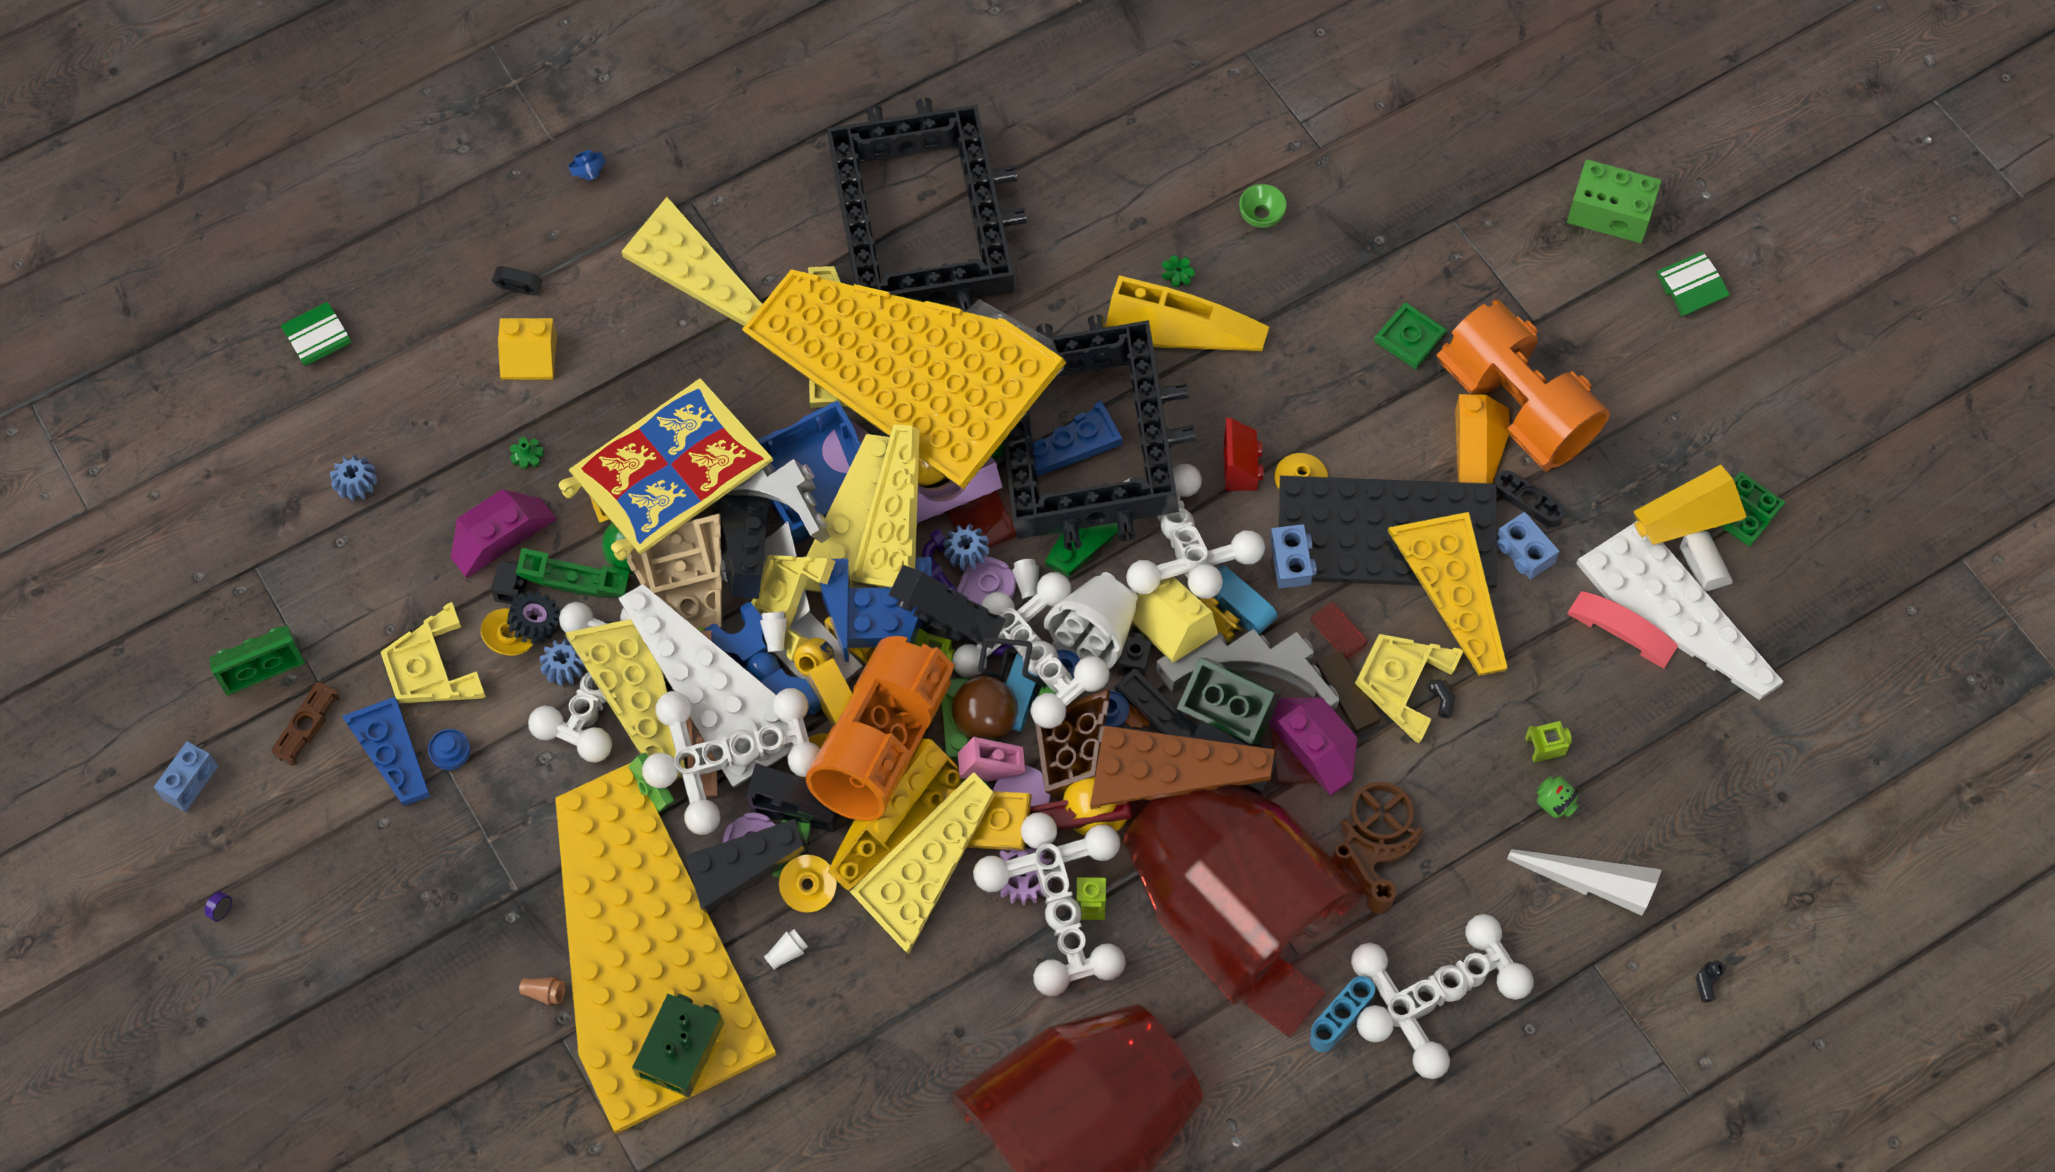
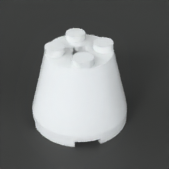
(1093, 619)

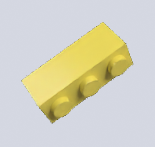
(1174, 619)

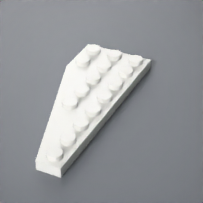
(1665, 594)
(718, 688)

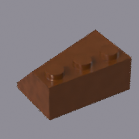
(1073, 744)

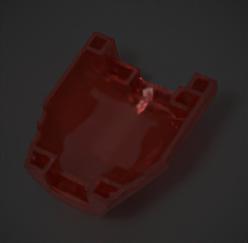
(1233, 879)
(1085, 1096)

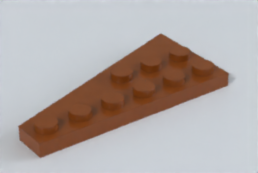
(1162, 765)

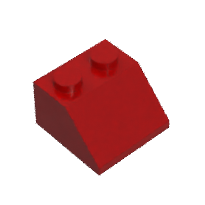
(1241, 457)

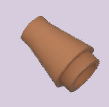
(545, 990)

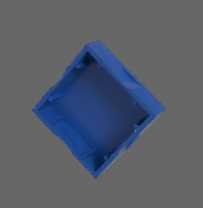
(805, 444)

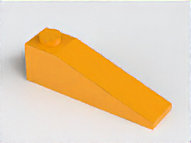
(1480, 437)

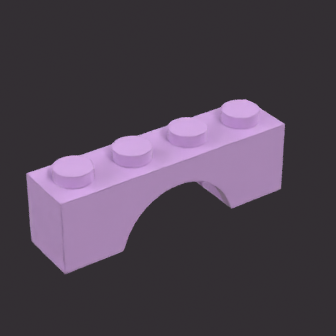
(948, 496)

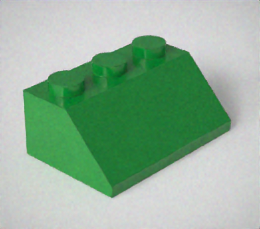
(256, 660)

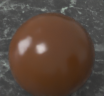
(985, 708)

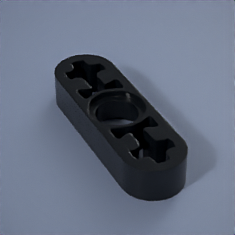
(1530, 509)

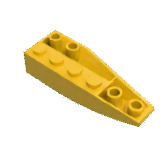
(1182, 318)
(915, 798)

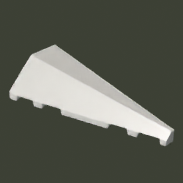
(1618, 883)

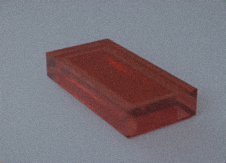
(1338, 630)

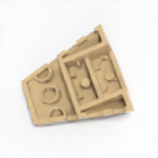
(686, 571)

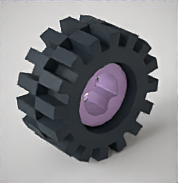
(540, 629)

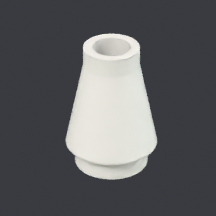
(1026, 576)
(774, 630)
(786, 949)

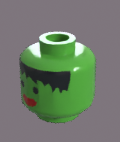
(1557, 797)

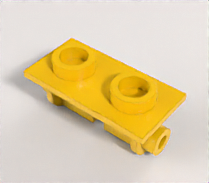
(1224, 622)

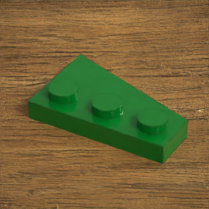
(1092, 539)

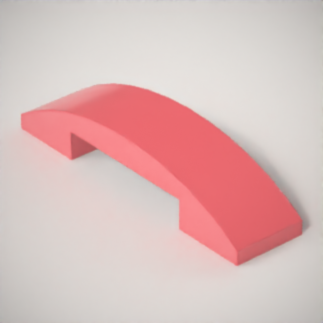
(1624, 624)

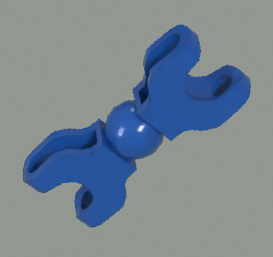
(749, 650)

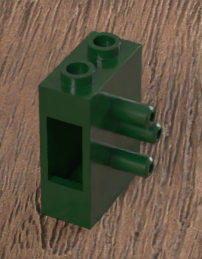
(678, 1044)

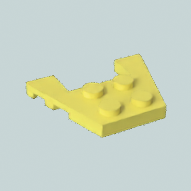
(782, 587)
(418, 669)
(1393, 672)

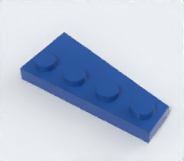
(1079, 440)
(389, 746)

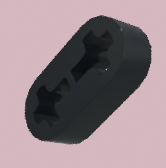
(517, 280)

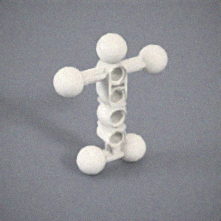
(1191, 553)
(1089, 674)
(547, 722)
(662, 769)
(1039, 832)
(1377, 1023)

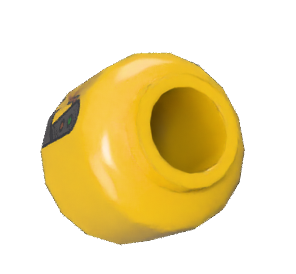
(812, 654)

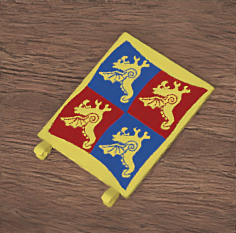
(668, 467)

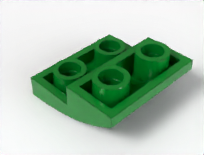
(1759, 506)

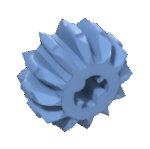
(353, 477)
(955, 547)
(552, 664)

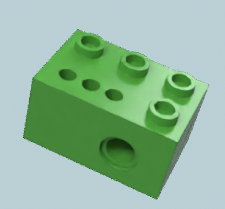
(1613, 201)

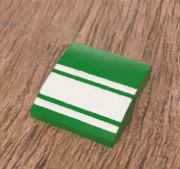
(1692, 283)
(316, 334)

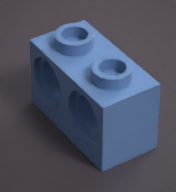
(1532, 543)
(1287, 556)
(186, 776)

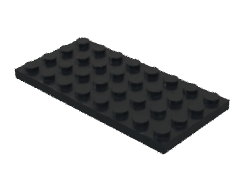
(1353, 517)

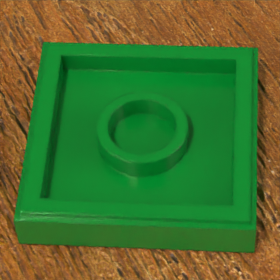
(1410, 335)

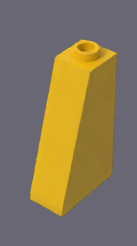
(1691, 508)
(830, 689)

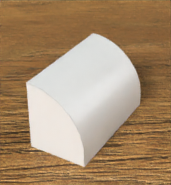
(1705, 561)

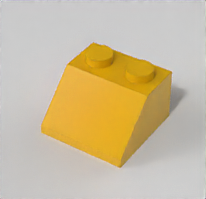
(527, 348)

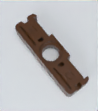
(313, 707)

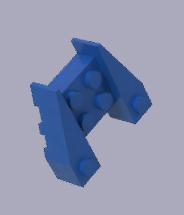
(867, 614)

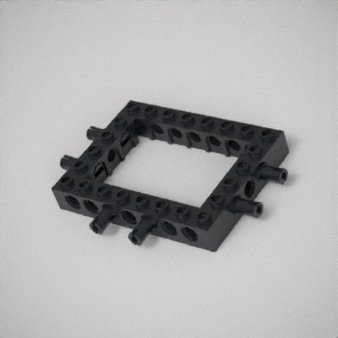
(917, 134)
(1110, 503)

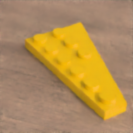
(1451, 572)

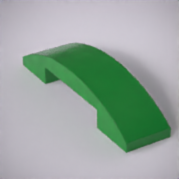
(571, 577)

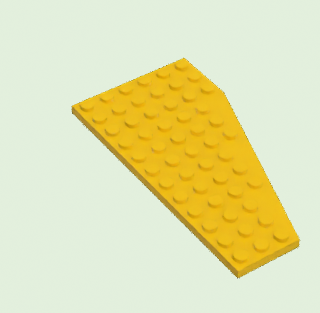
(909, 364)
(634, 941)

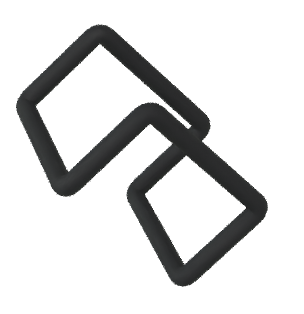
(1005, 657)

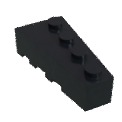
(742, 542)
(944, 607)
(743, 862)

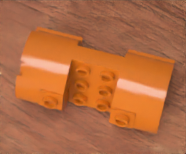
(1555, 417)
(880, 728)

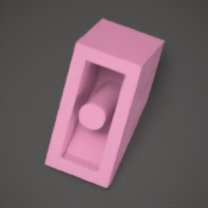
(990, 759)

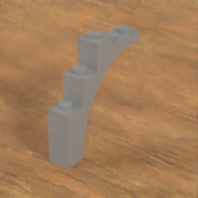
(791, 487)
(1252, 654)

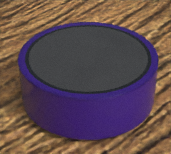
(218, 906)

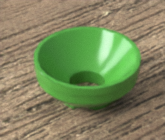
(1263, 197)

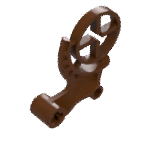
(1362, 855)

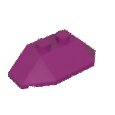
(496, 528)
(1317, 739)

